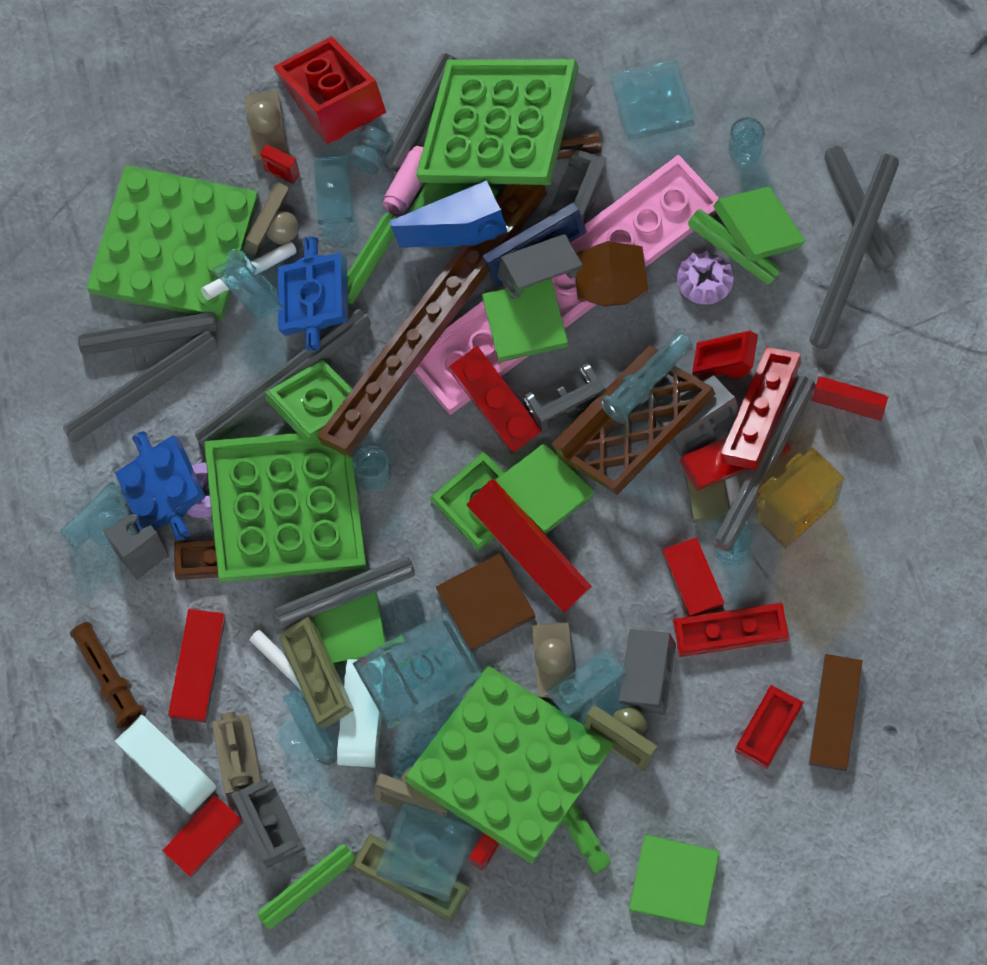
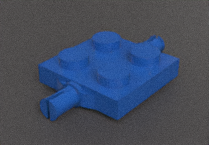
(312, 293)
(160, 484)

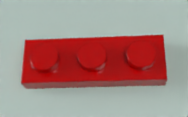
(494, 399)

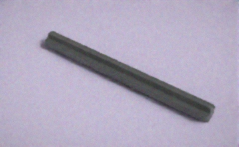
(854, 251)
(256, 397)
(755, 479)

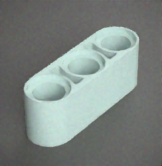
(361, 728)
(166, 764)

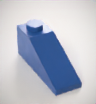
(452, 221)

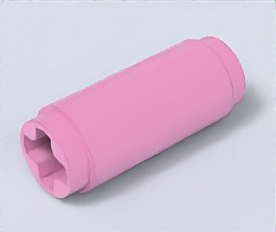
(405, 185)

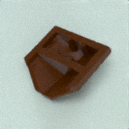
(611, 274)

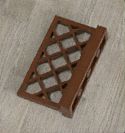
(594, 425)

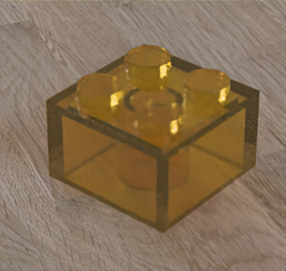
(798, 496)

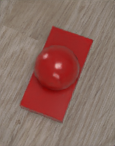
(726, 356)

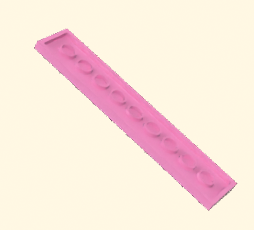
(647, 216)

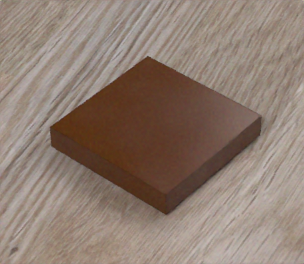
(485, 602)

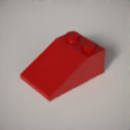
(331, 89)

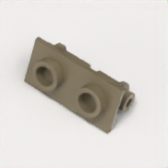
(236, 752)

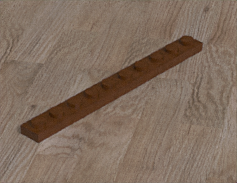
(423, 327)

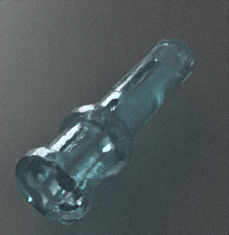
(636, 387)

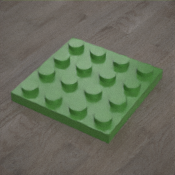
(498, 121)
(168, 239)
(282, 508)
(509, 764)

